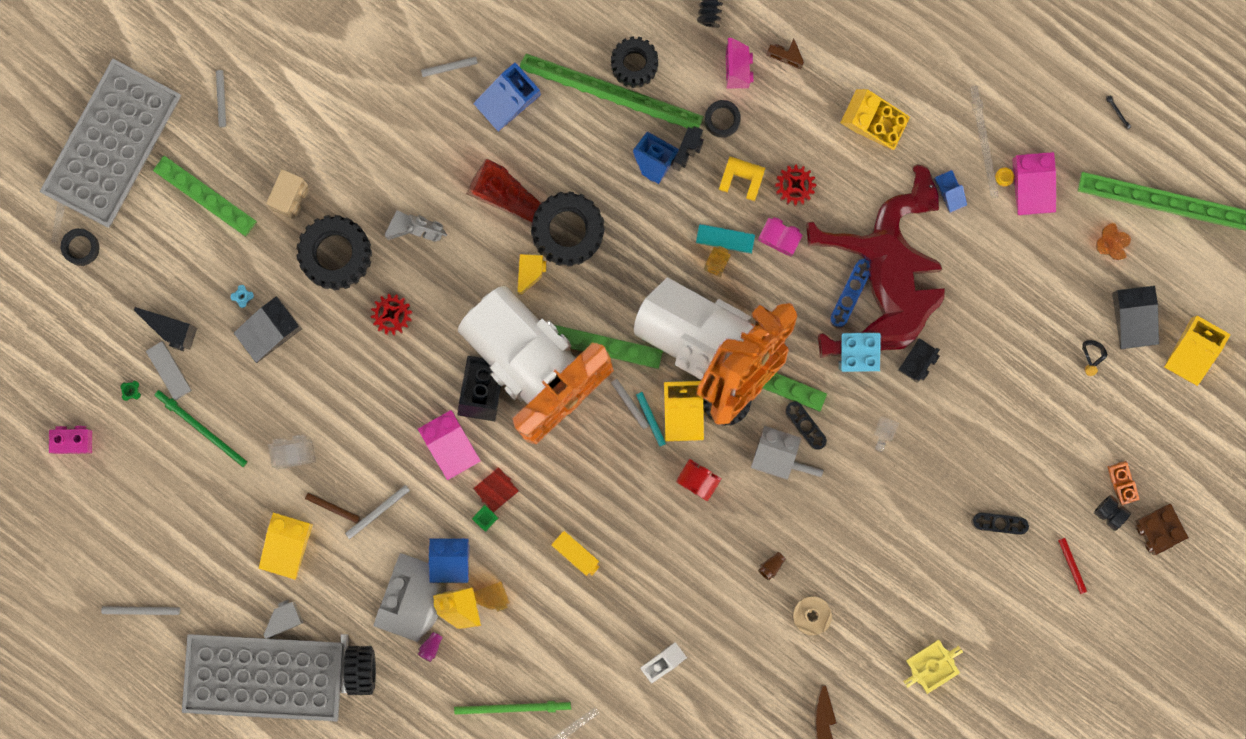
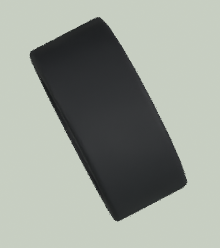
(708, 118)
(79, 261)

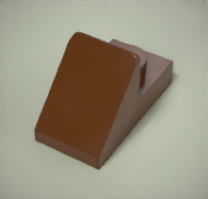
(791, 57)

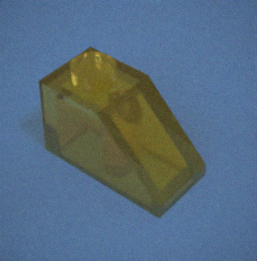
(717, 261)
(493, 597)

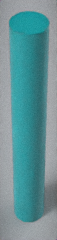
(650, 418)

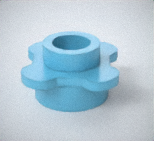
(242, 291)

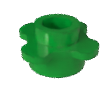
(125, 387)

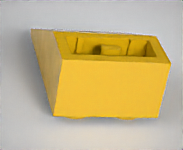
(875, 118)
(1196, 350)
(683, 412)

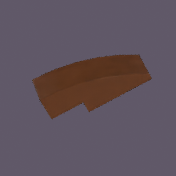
(824, 715)

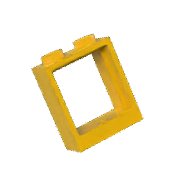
(576, 554)

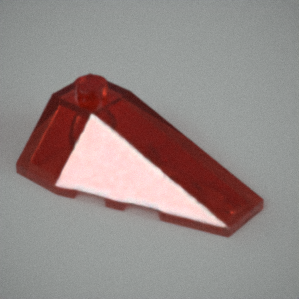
(501, 190)

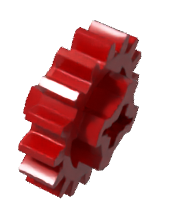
(801, 192)
(402, 309)

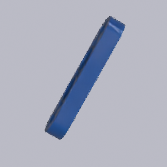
(848, 292)

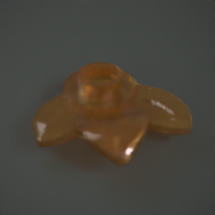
(1115, 240)

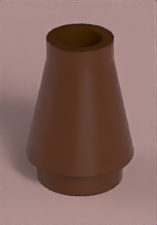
(771, 566)

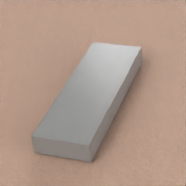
(168, 370)

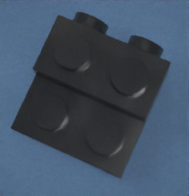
(690, 145)

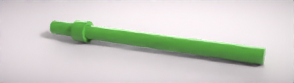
(550, 706)

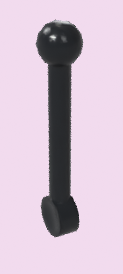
(1109, 99)

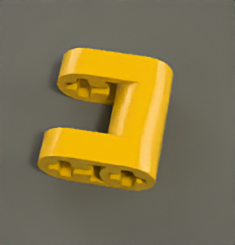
(744, 170)

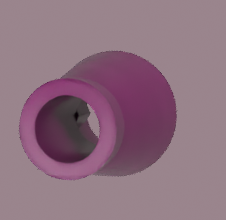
(430, 647)

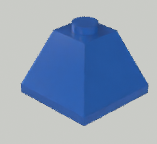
(654, 157)

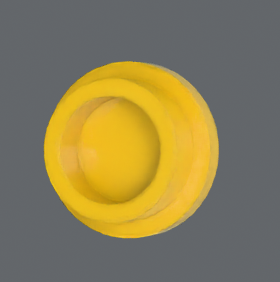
(1004, 177)

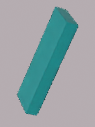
(725, 238)

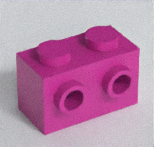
(70, 441)

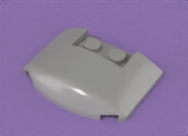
(409, 600)

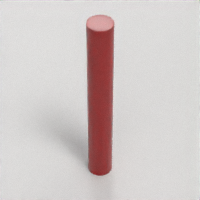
(1072, 565)

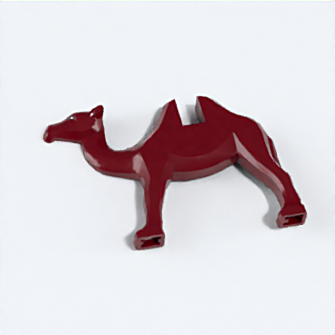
(891, 267)

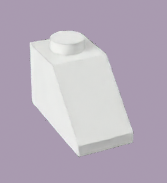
(663, 662)

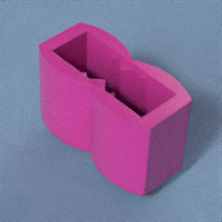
(780, 237)

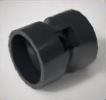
(1115, 515)

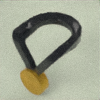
(1091, 369)

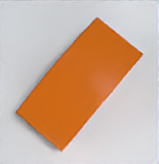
(1123, 484)

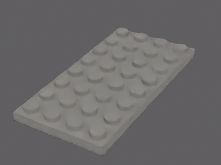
(110, 143)
(262, 677)

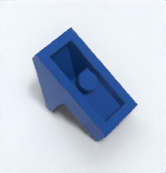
(951, 191)

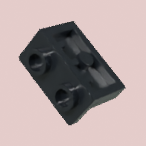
(919, 360)

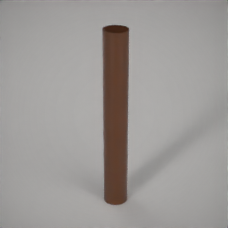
(333, 508)

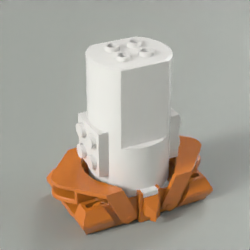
(717, 343)

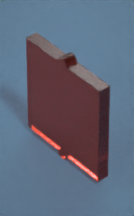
(496, 489)

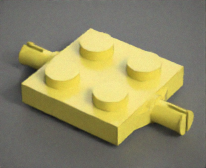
(932, 666)

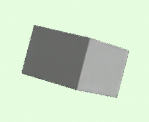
(398, 226)

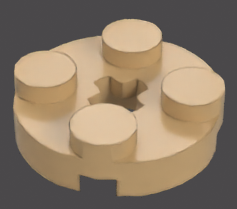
(802, 621)

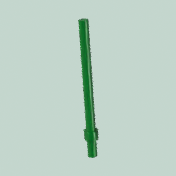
(172, 405)

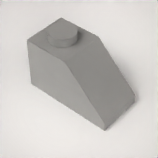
(283, 619)

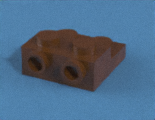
(1161, 529)

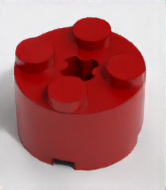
(698, 480)

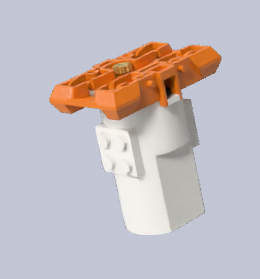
(533, 361)

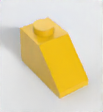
(530, 271)

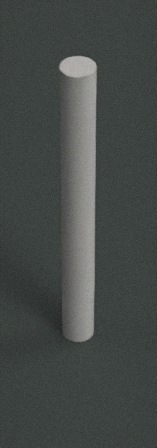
(378, 511)
(141, 610)

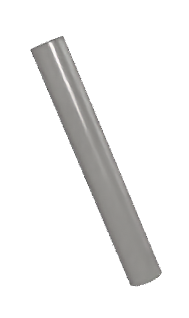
(449, 66)
(221, 98)
(630, 404)
(807, 469)

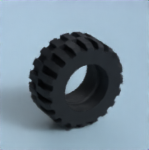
(572, 203)
(313, 238)

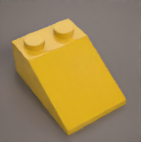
(285, 545)

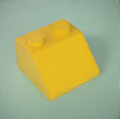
(458, 608)

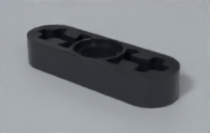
(819, 433)
(985, 527)

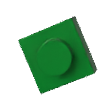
(485, 518)

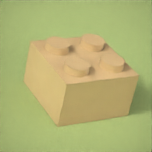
(287, 194)

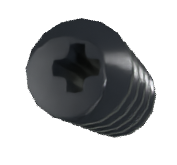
(708, 13)

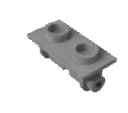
(419, 224)

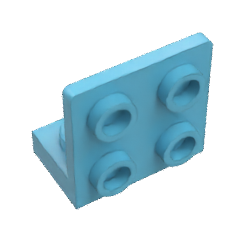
(860, 352)

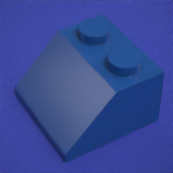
(449, 560)

